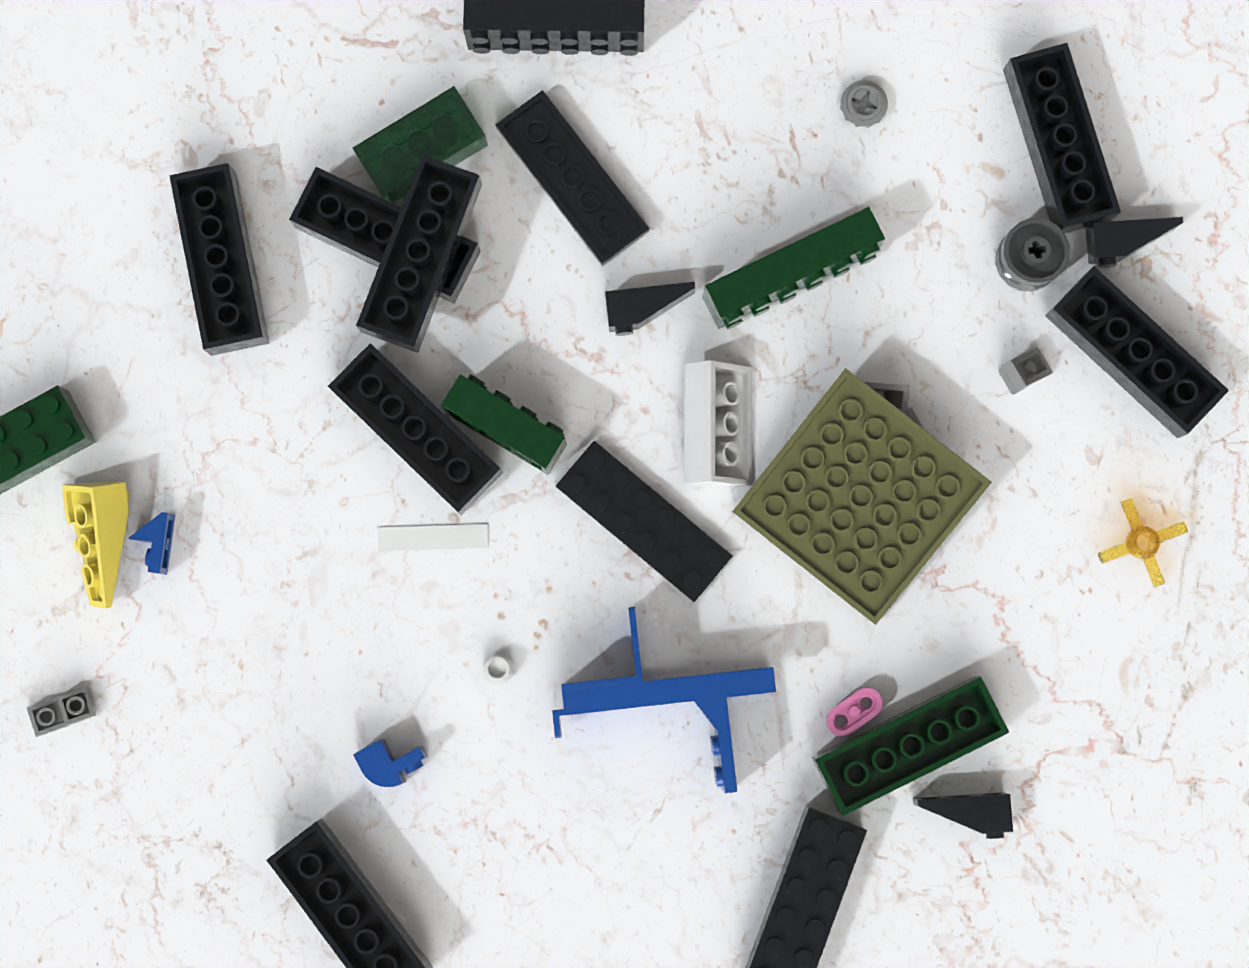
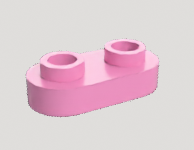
(854, 713)

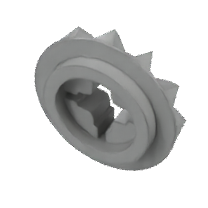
(876, 99)

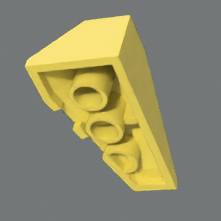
(100, 524)

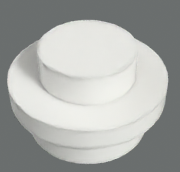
(497, 668)

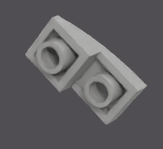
(61, 712)

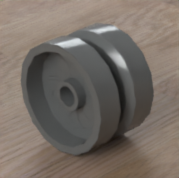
(1033, 270)

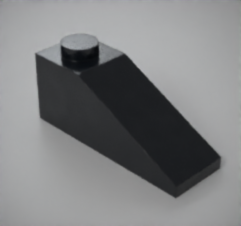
(1117, 240)
(638, 306)
(980, 812)

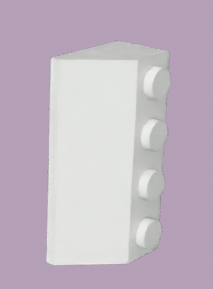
(717, 424)

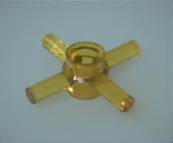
(1154, 540)

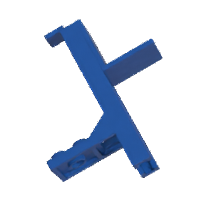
(706, 690)

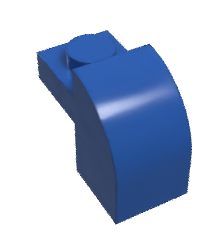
(382, 768)

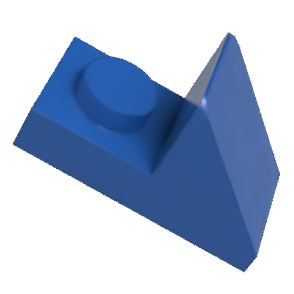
(159, 533)

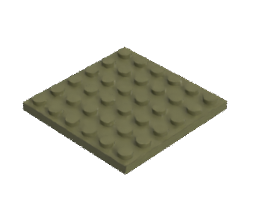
(861, 496)

